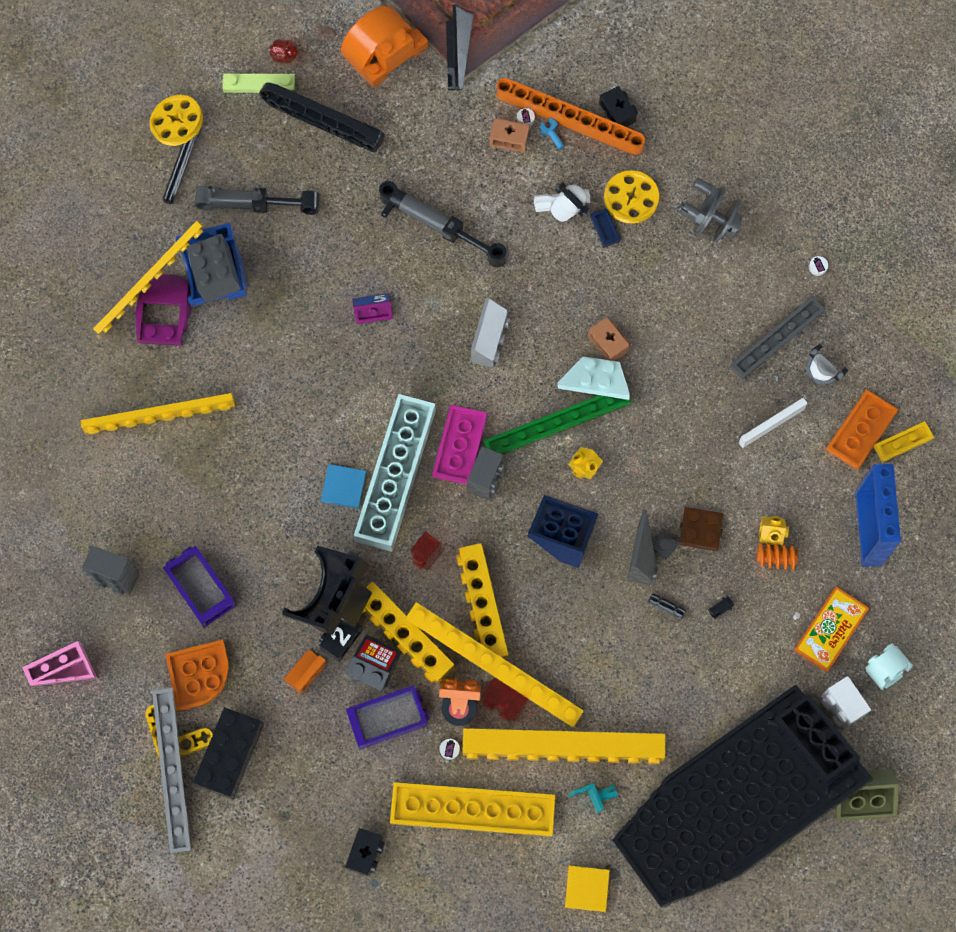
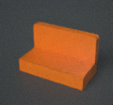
(305, 671)

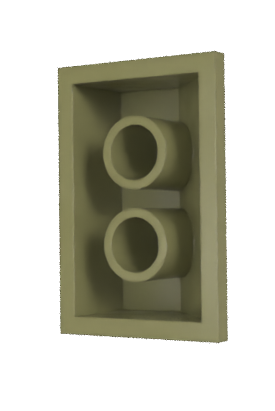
(874, 800)

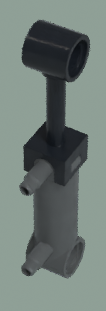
(208, 197)

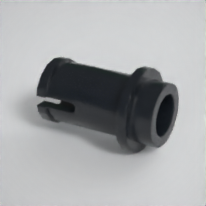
(721, 607)

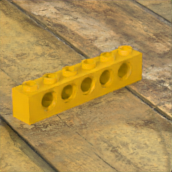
(475, 554)
(416, 636)

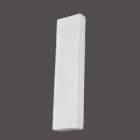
(773, 422)

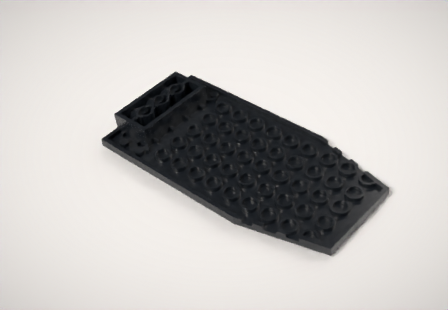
(741, 799)

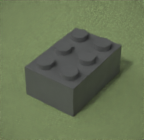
(213, 268)
(110, 571)

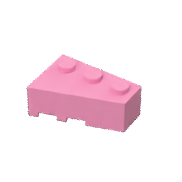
(61, 666)

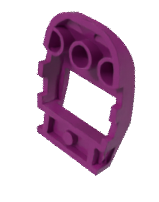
(164, 291)

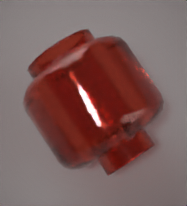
(283, 51)

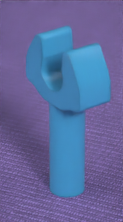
(552, 132)

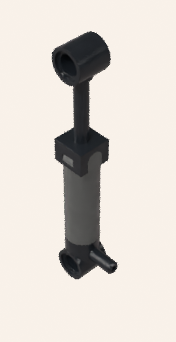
(449, 227)

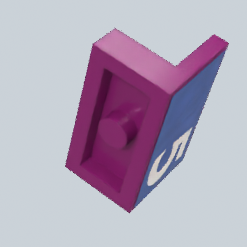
(372, 308)

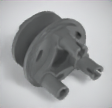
(701, 217)

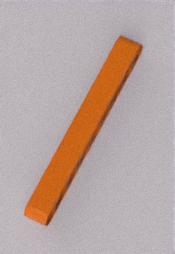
(576, 122)

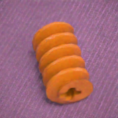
(777, 556)

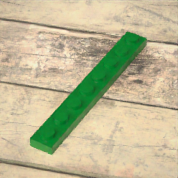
(554, 423)

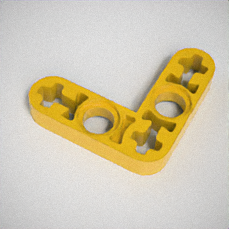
(198, 735)

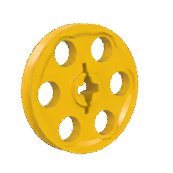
(176, 113)
(636, 202)

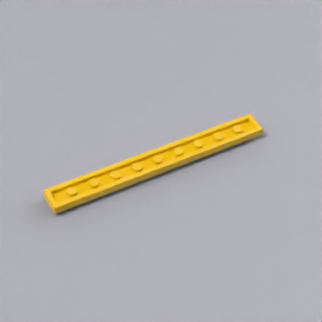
(494, 664)

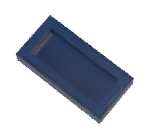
(605, 228)

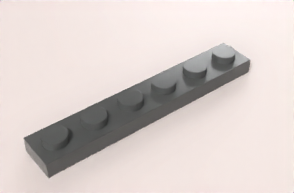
(777, 338)

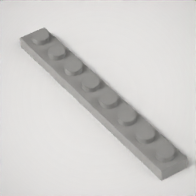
(171, 770)

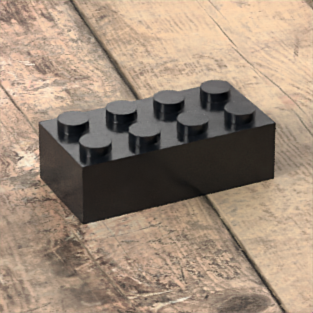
(228, 753)

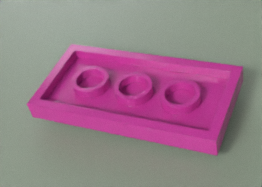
(459, 444)

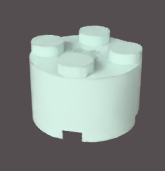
(888, 667)

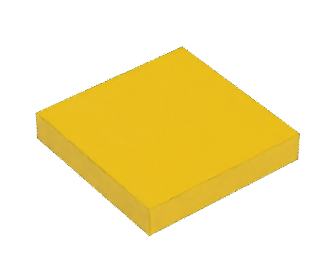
(587, 888)

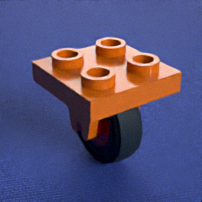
(459, 700)

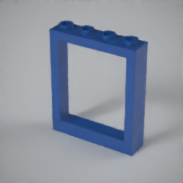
(877, 515)

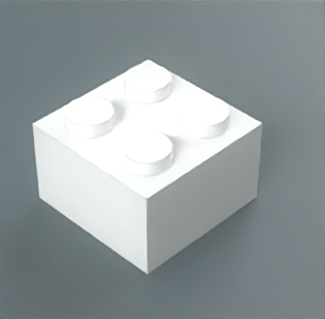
(845, 703)

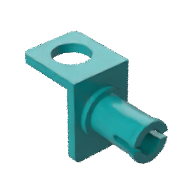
(596, 796)

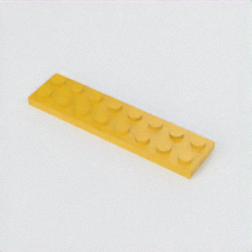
(472, 809)

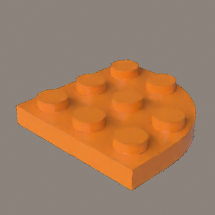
(198, 674)

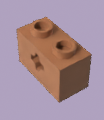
(502, 139)
(610, 350)

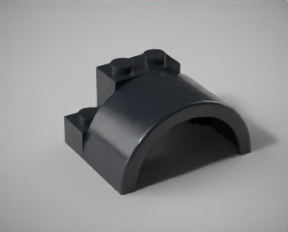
(340, 593)

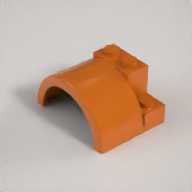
(381, 35)

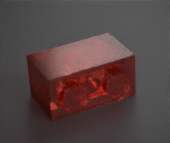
(425, 551)
(504, 700)

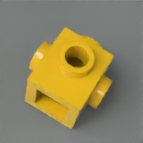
(585, 463)
(773, 530)

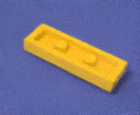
(903, 442)

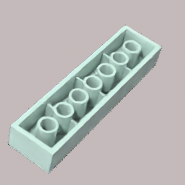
(395, 473)

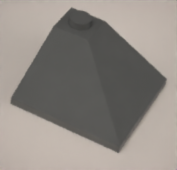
(643, 557)

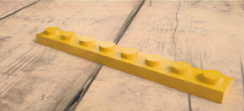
(144, 283)
(152, 414)

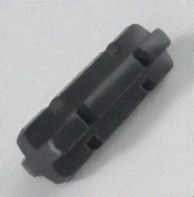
(667, 606)

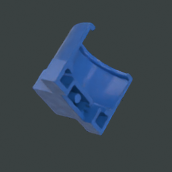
(228, 234)

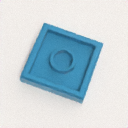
(343, 486)

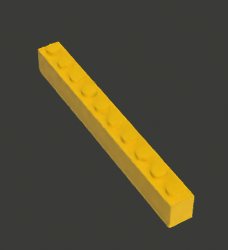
(564, 744)

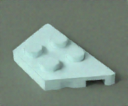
(596, 378)

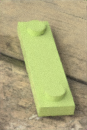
(253, 82)

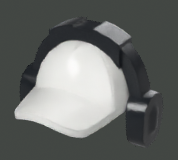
(569, 202)
(821, 370)

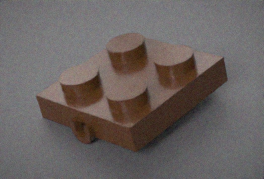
(701, 529)

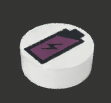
(526, 116)
(818, 266)
(449, 749)

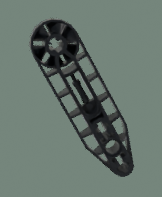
(322, 117)

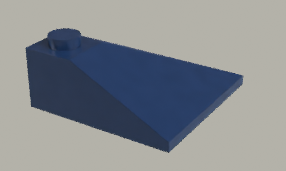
(562, 530)

